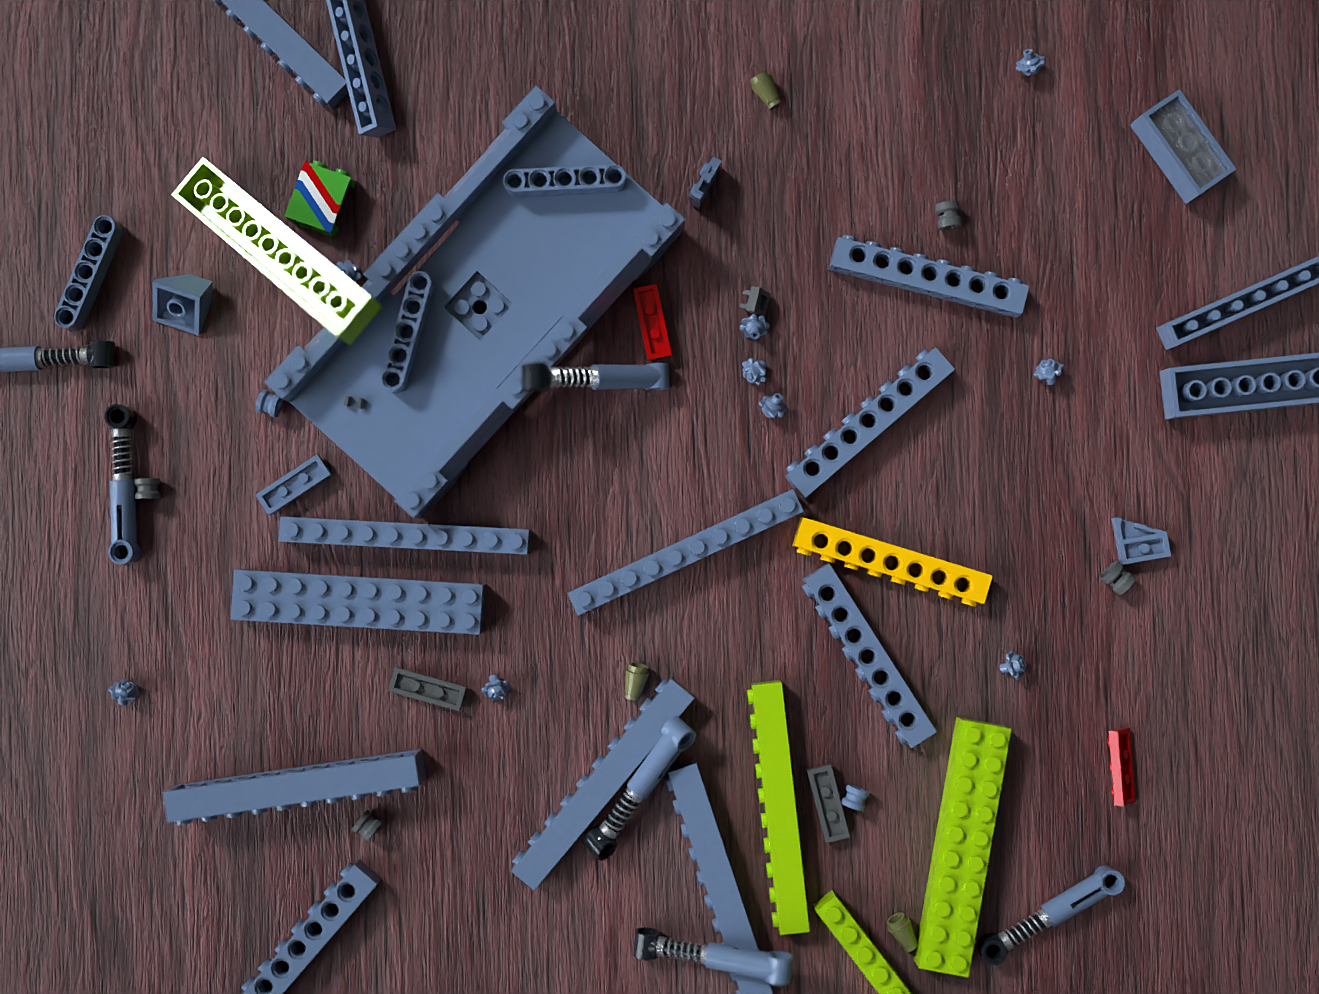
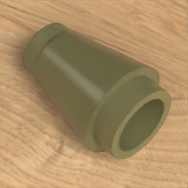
(765, 88)
(635, 680)
(902, 931)

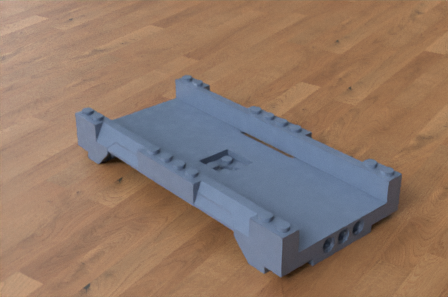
(535, 263)

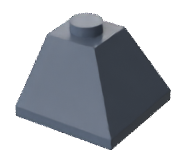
(182, 302)

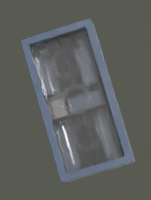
(1182, 146)

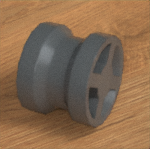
(147, 488)
(367, 825)

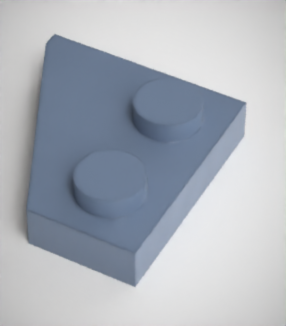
(701, 189)
(1139, 542)

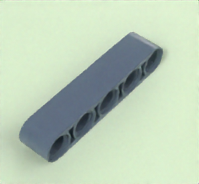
(553, 175)
(86, 261)
(405, 320)

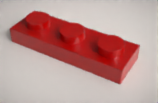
(652, 322)
(1121, 766)

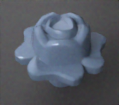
(1030, 63)
(349, 270)
(754, 326)
(1048, 370)
(754, 371)
(773, 406)
(1014, 665)
(496, 688)
(124, 692)

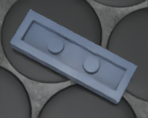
(293, 484)

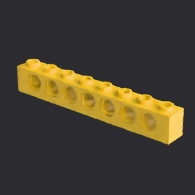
(977, 582)

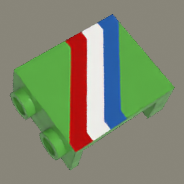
(318, 197)

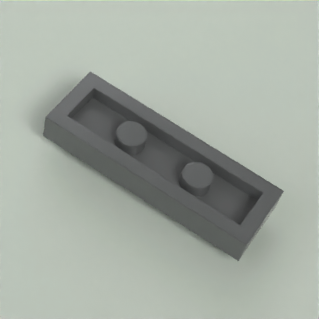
(427, 688)
(828, 803)

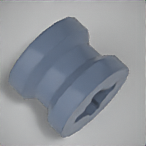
(269, 403)
(855, 797)

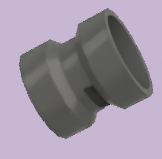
(948, 215)
(1117, 578)

